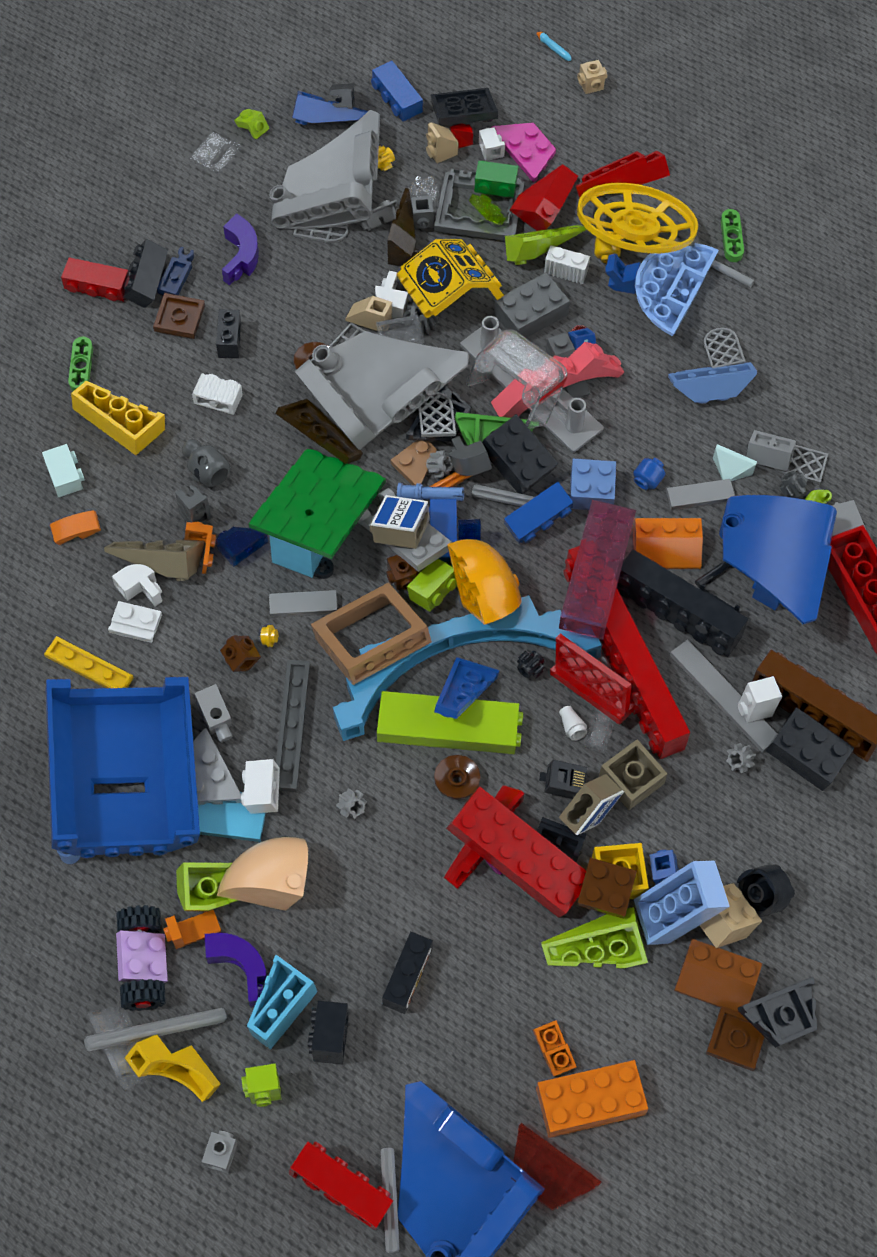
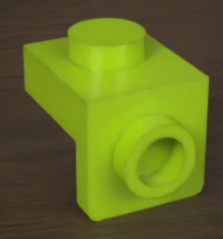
(253, 121)

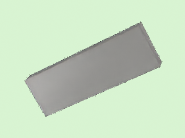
(699, 494)
(302, 603)

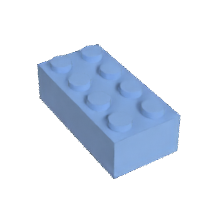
(681, 902)

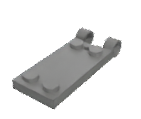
(429, 549)

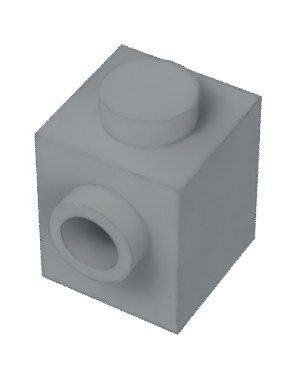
(220, 1151)

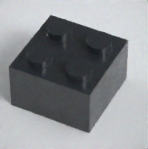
(330, 1032)

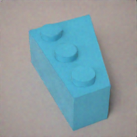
(280, 1002)

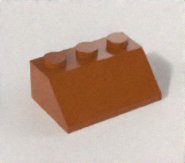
(717, 976)

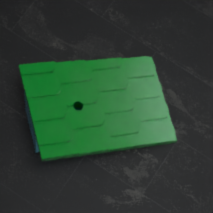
(315, 510)

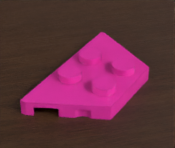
(527, 147)

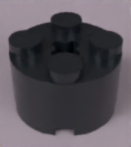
(766, 889)

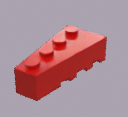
(341, 1184)

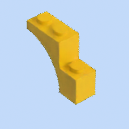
(184, 1066)

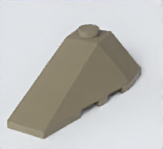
(170, 560)

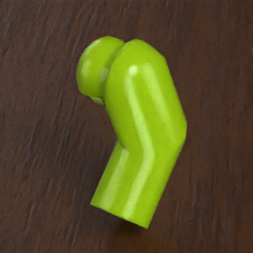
(820, 496)

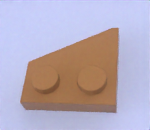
(412, 461)

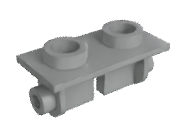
(385, 210)

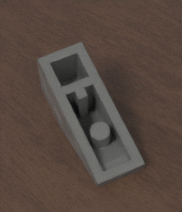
(562, 346)

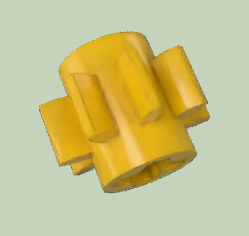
(385, 157)

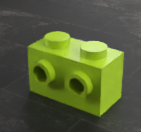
(432, 585)
(262, 1084)

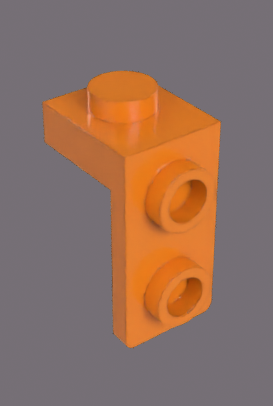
(201, 532)
(191, 929)

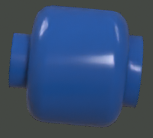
(649, 473)

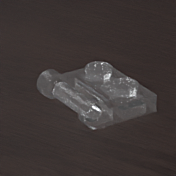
(211, 150)

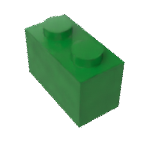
(496, 179)

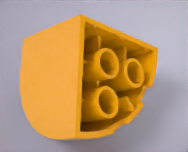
(484, 580)

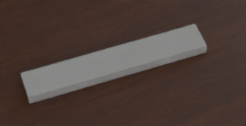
(721, 693)

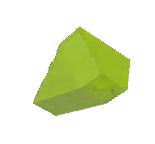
(599, 942)

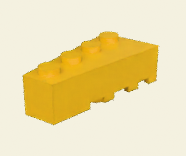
(117, 417)

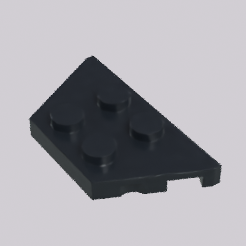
(459, 405)
(784, 1013)

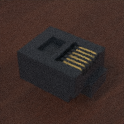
(563, 778)

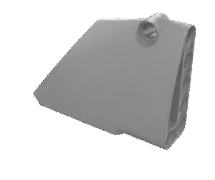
(332, 183)
(377, 381)

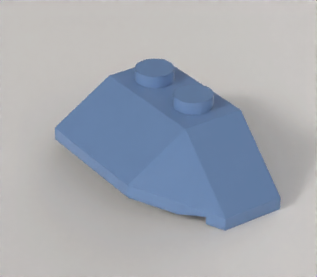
(713, 383)

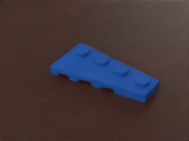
(463, 687)

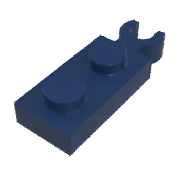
(176, 273)

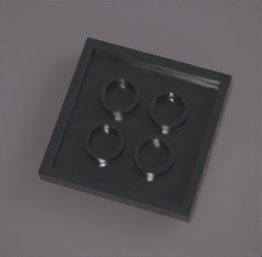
(464, 107)

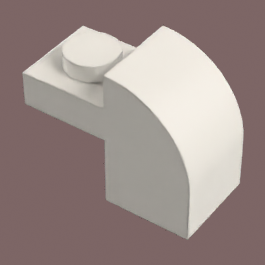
(398, 298)
(138, 579)

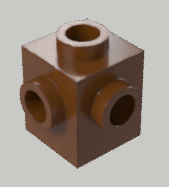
(400, 572)
(240, 653)

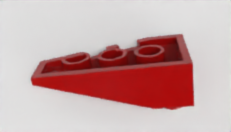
(545, 198)

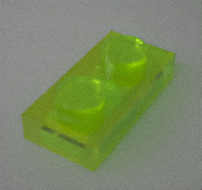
(487, 209)

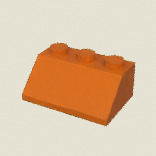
(670, 541)

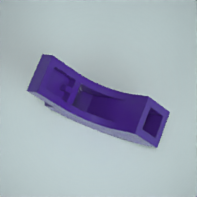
(242, 235)
(235, 950)

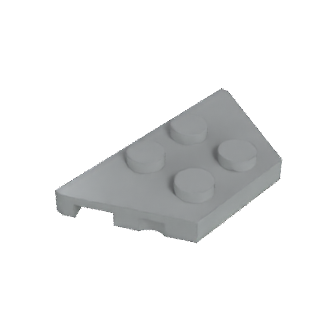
(212, 775)

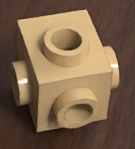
(592, 76)

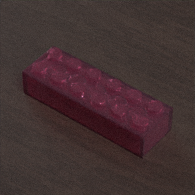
(597, 569)

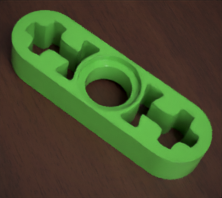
(734, 228)
(78, 357)

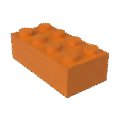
(591, 1098)

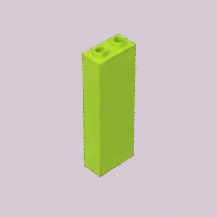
(481, 727)

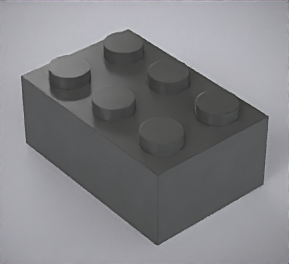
(532, 306)

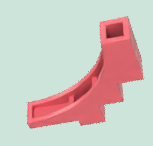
(581, 365)

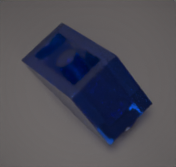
(240, 543)

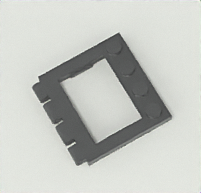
(466, 225)

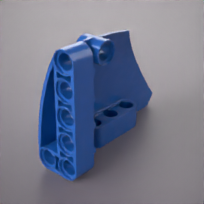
(781, 547)
(457, 1181)

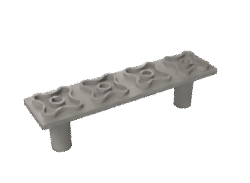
(569, 418)

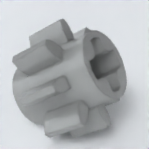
(439, 464)
(740, 757)
(351, 803)

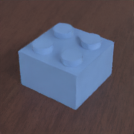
(592, 481)

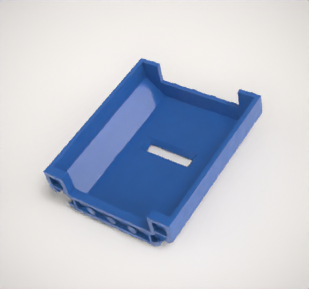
(121, 740)

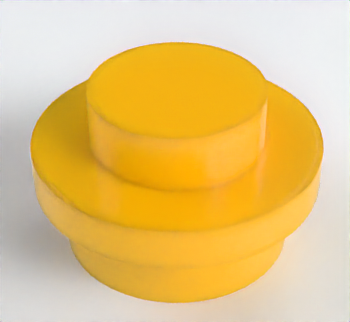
(269, 635)

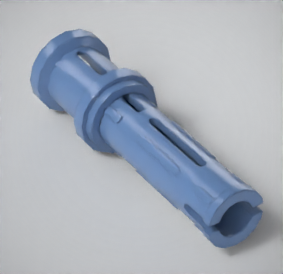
(420, 492)

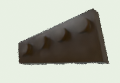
(320, 429)

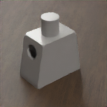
(212, 705)

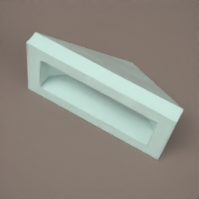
(732, 464)

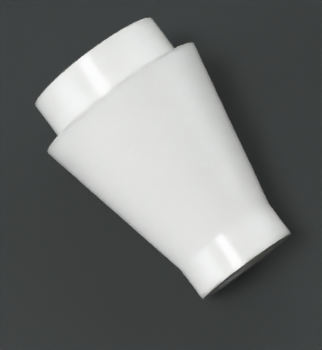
(574, 726)

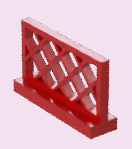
(595, 690)

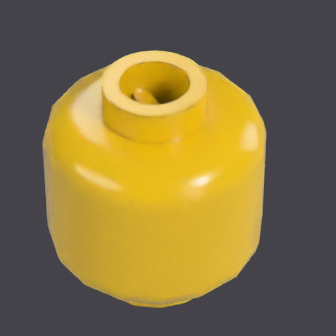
(604, 249)

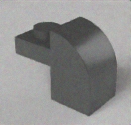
(469, 459)

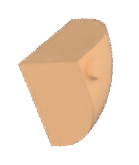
(268, 873)

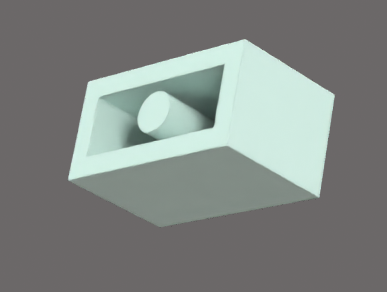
(62, 470)

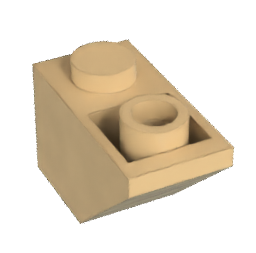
(441, 143)
(370, 311)

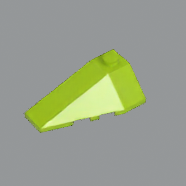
(533, 244)
(200, 884)

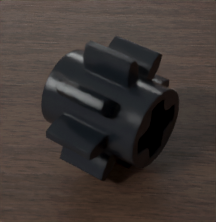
(530, 664)

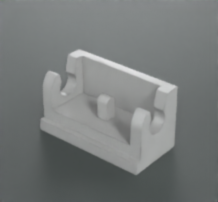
(771, 450)

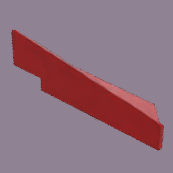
(630, 169)
(468, 859)

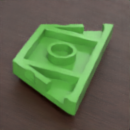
(478, 427)

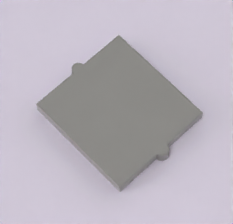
(847, 517)

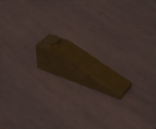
(402, 236)

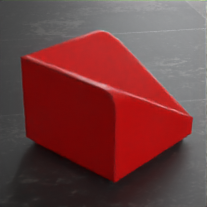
(463, 134)

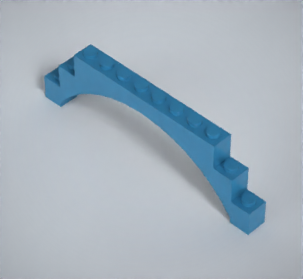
(519, 626)

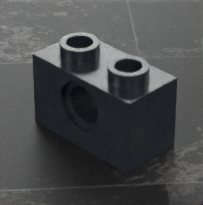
(228, 333)

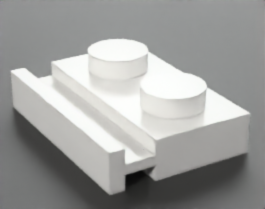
(135, 621)

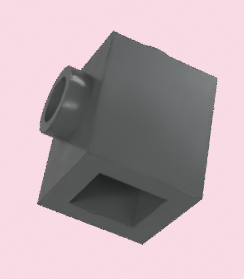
(422, 211)

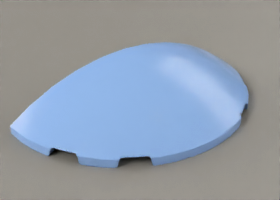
(670, 282)

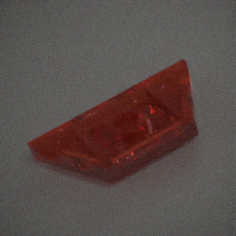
(552, 1169)

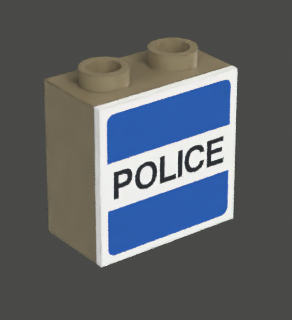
(400, 521)
(591, 804)

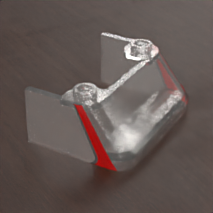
(527, 364)

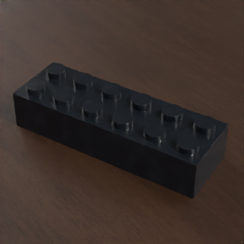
(681, 603)

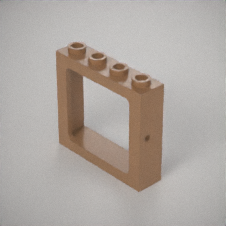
(384, 654)

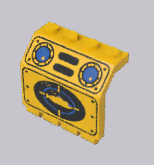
(444, 274)

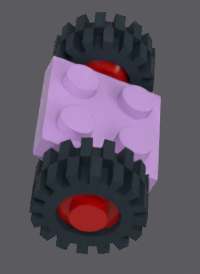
(141, 958)

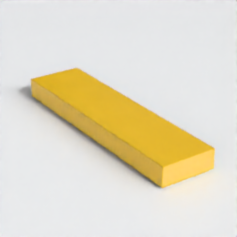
(87, 665)

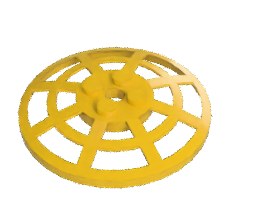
(637, 224)

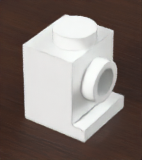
(491, 144)

